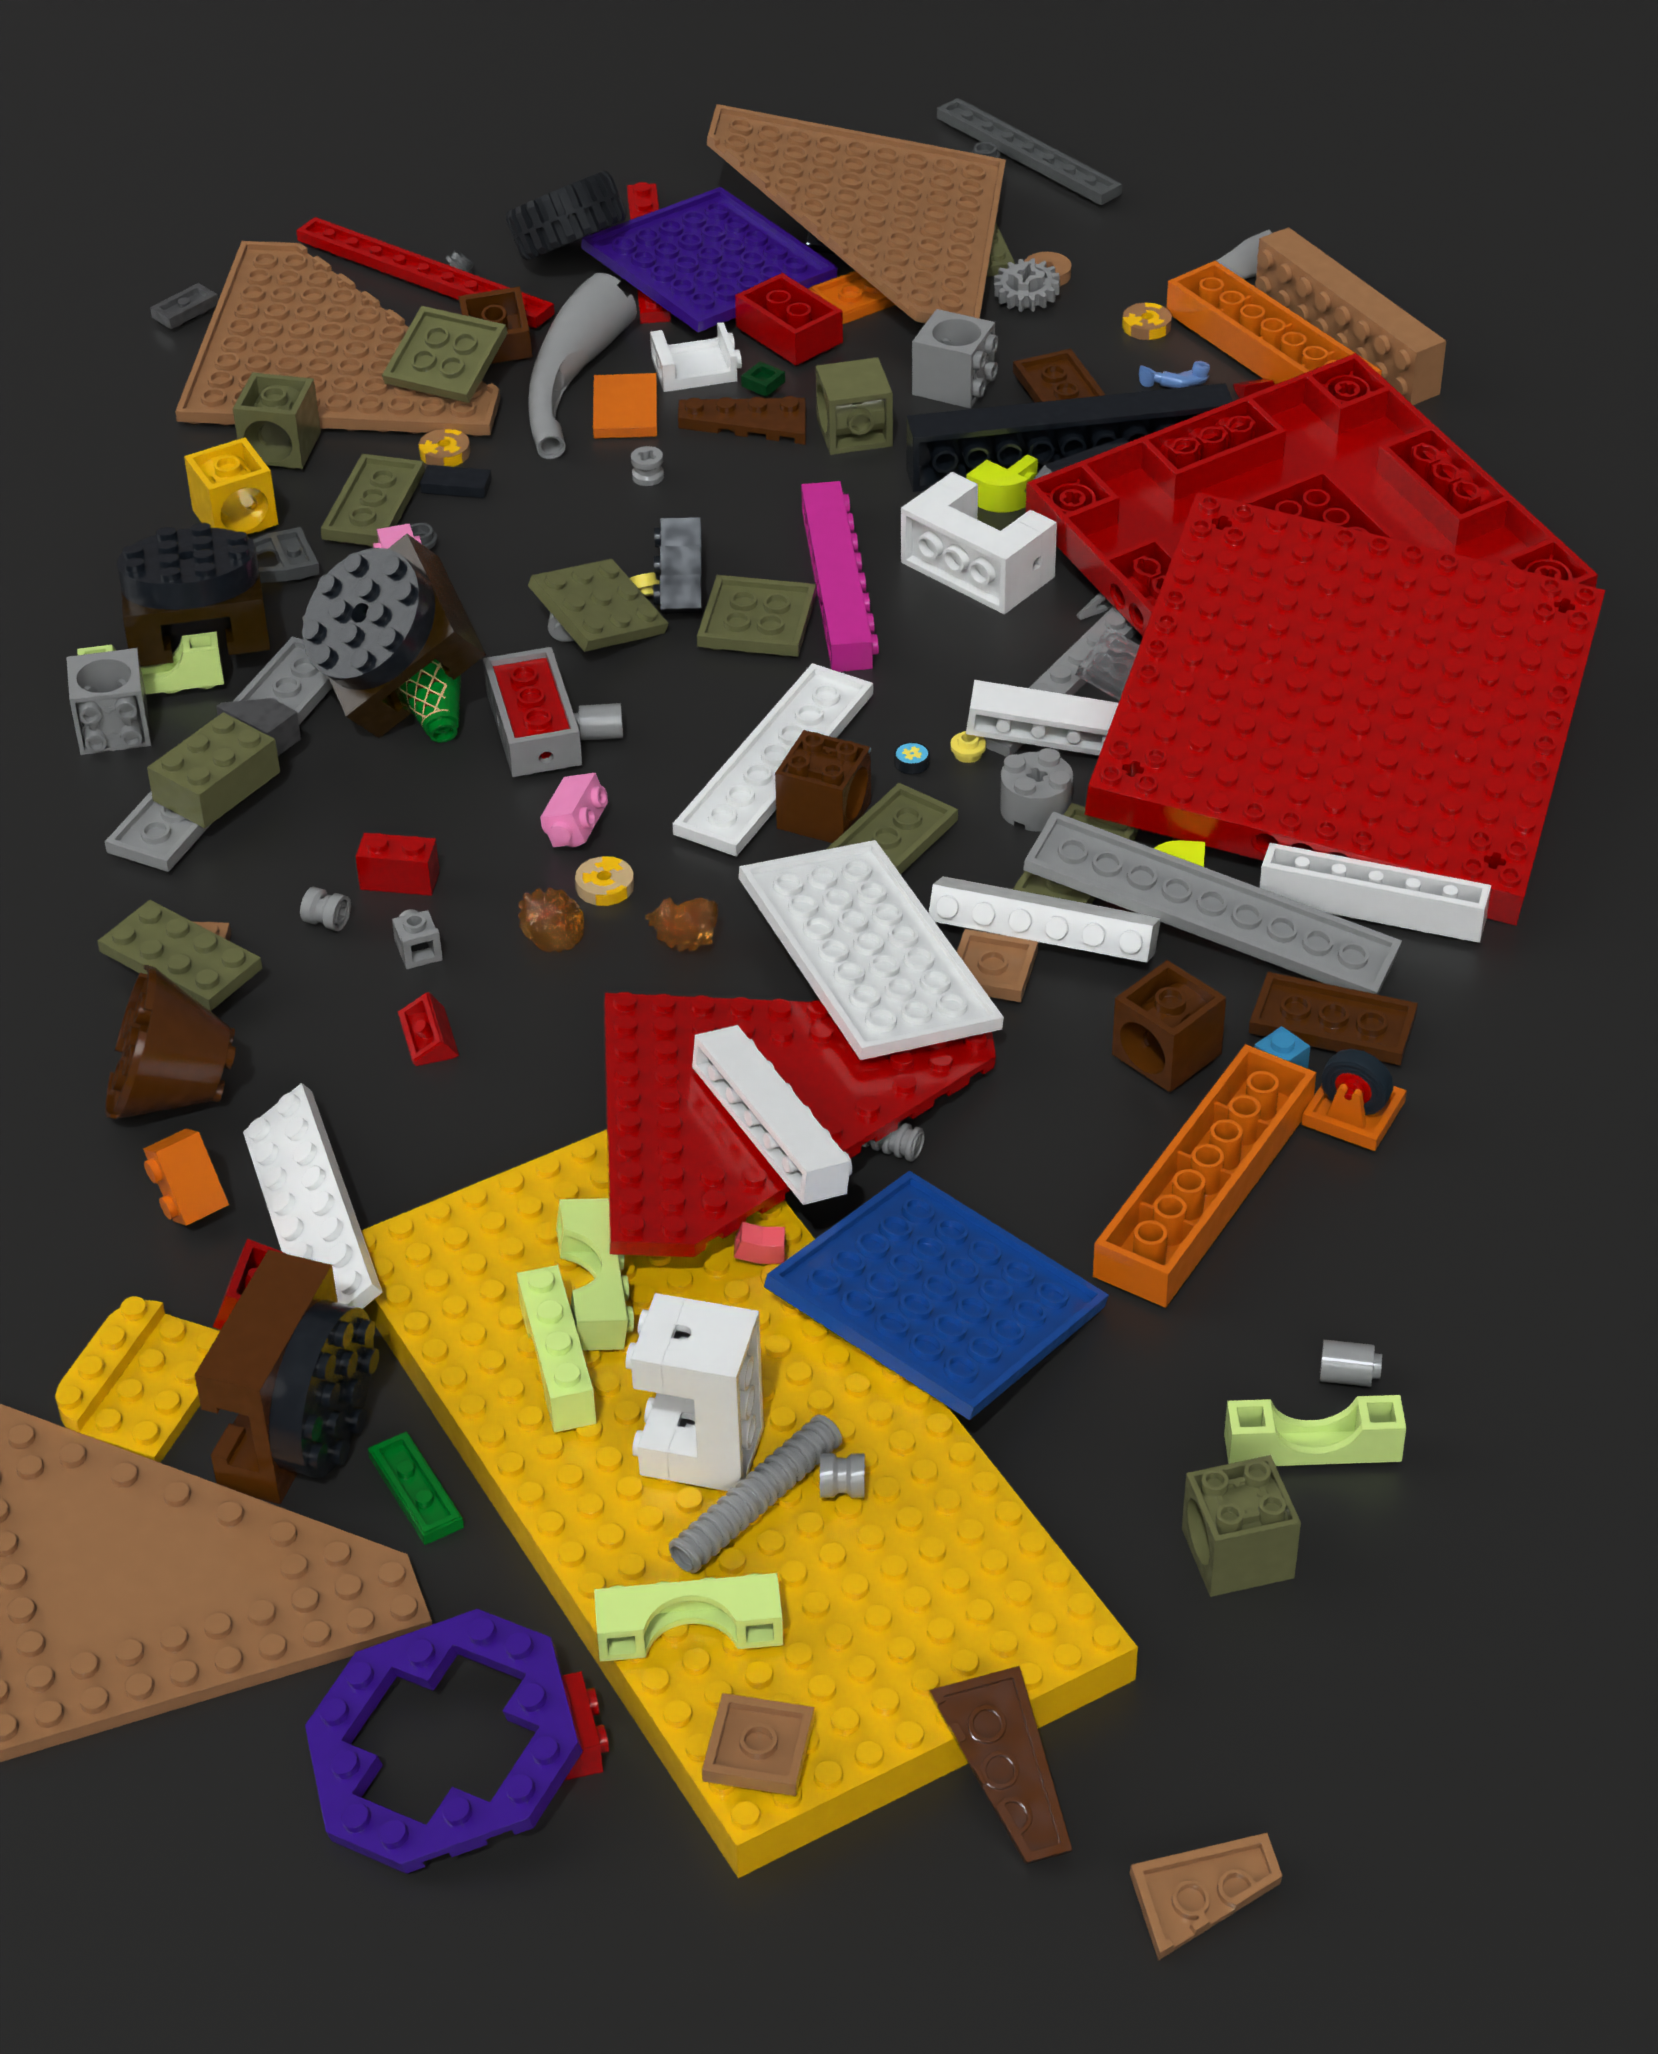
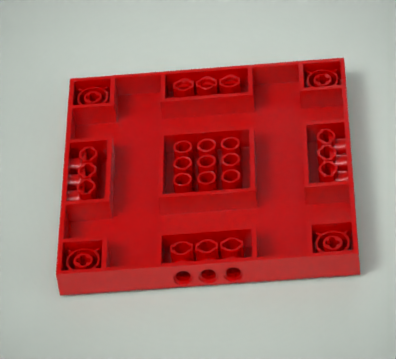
(1314, 447)
(1347, 700)

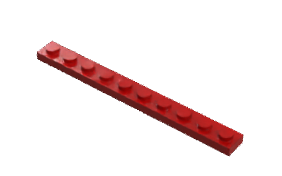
(410, 266)

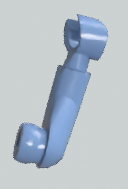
(1190, 378)

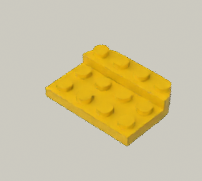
(136, 1379)

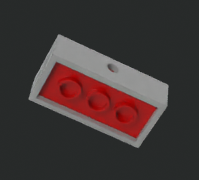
(532, 711)

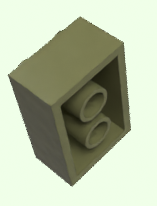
(213, 769)

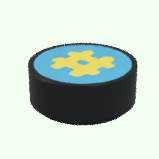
(911, 758)

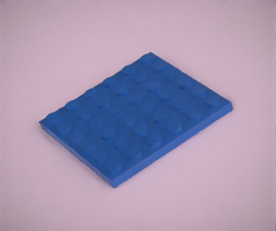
(937, 1293)

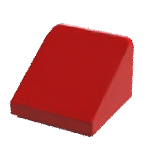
(1249, 387)

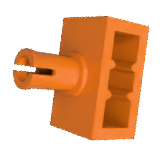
(184, 1177)

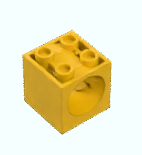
(232, 487)

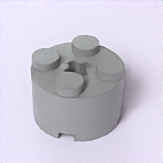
(1035, 787)

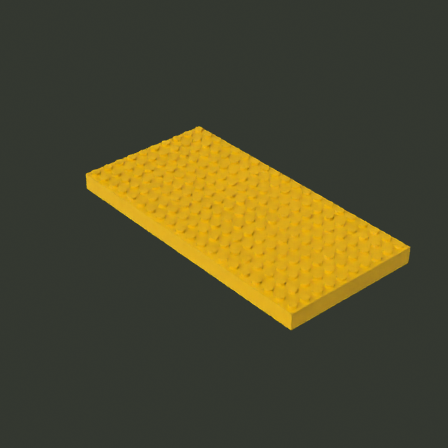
(877, 1592)

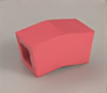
(760, 1244)

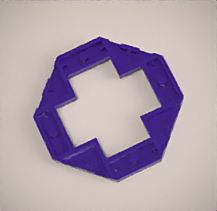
(461, 1819)

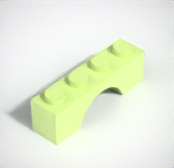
(194, 665)
(600, 1305)
(557, 1347)
(1362, 1433)
(637, 1615)

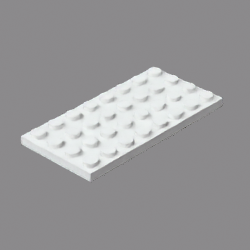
(870, 949)

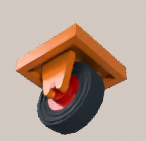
(1355, 1099)

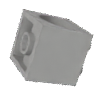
(954, 358)
(108, 701)

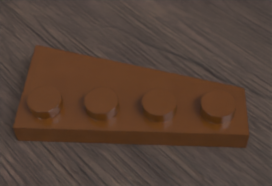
(743, 416)
(1004, 1750)

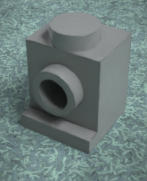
(413, 929)

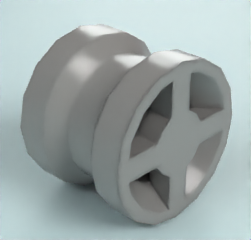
(647, 466)

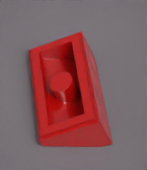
(427, 1031)

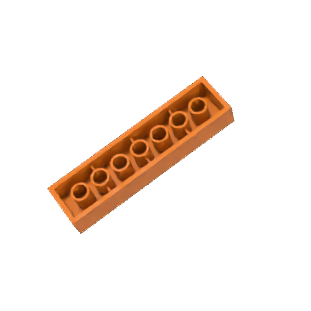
(1250, 324)
(1203, 1176)

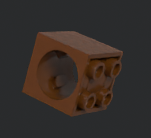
(822, 786)
(1168, 1025)

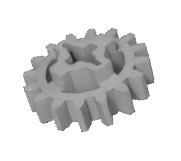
(1026, 285)

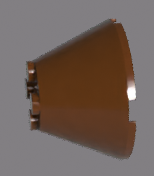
(168, 1050)

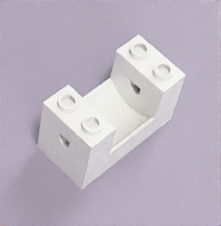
(978, 560)
(707, 1387)

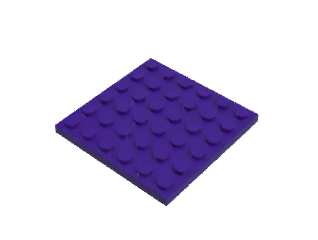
(703, 255)

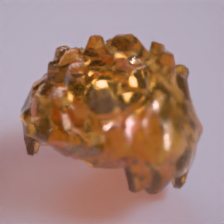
(551, 919)
(685, 924)

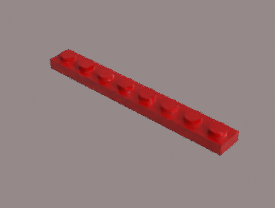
(641, 201)

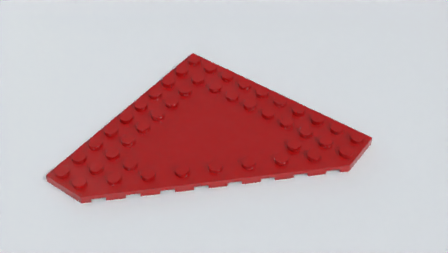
(680, 1158)

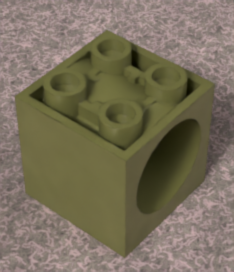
(854, 406)
(279, 418)
(1240, 1525)

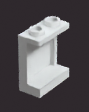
(695, 362)

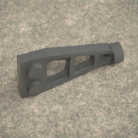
(292, 553)

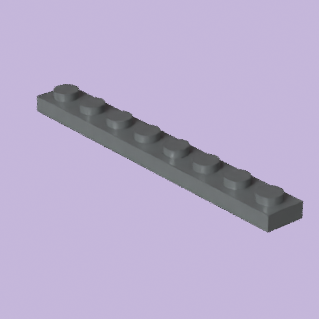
(1030, 151)

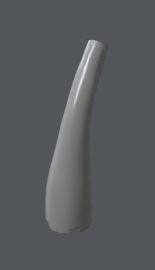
(578, 334)

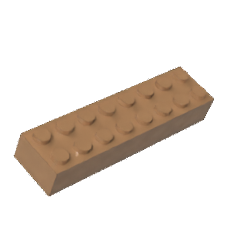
(1351, 313)

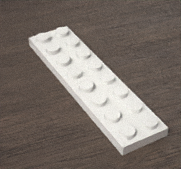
(744, 789)
(309, 1194)

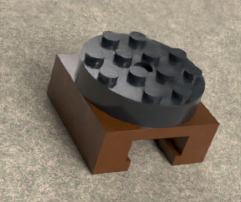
(293, 1373)

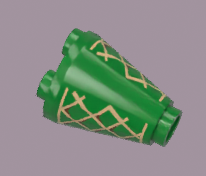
(434, 701)

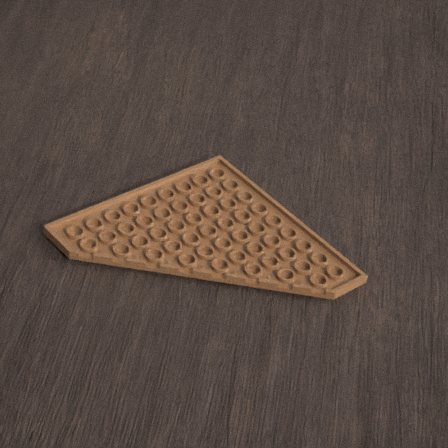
(891, 208)
(303, 320)
(163, 1588)

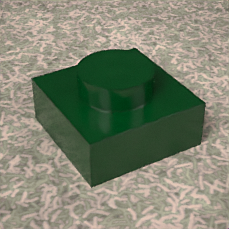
(763, 379)

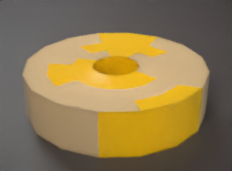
(604, 881)

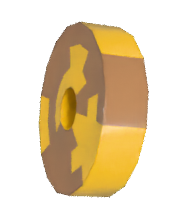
(1146, 321)
(444, 447)

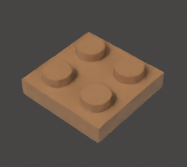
(999, 962)
(758, 1744)

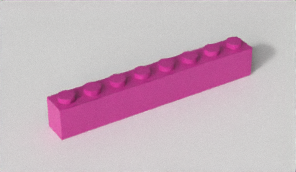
(838, 577)

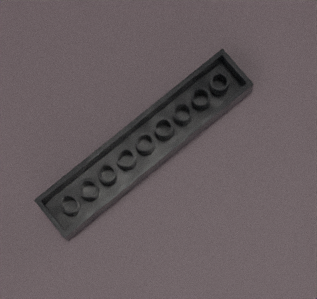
(1044, 430)

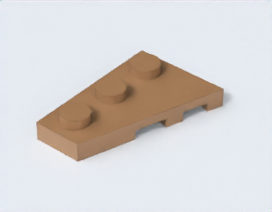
(1201, 1888)

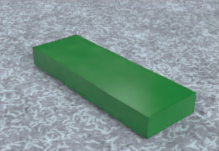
(415, 1488)

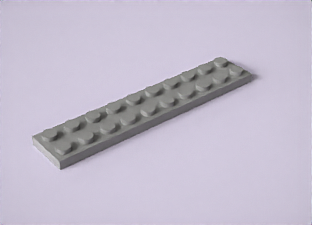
(162, 837)
(1212, 905)

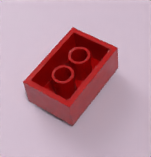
(789, 319)

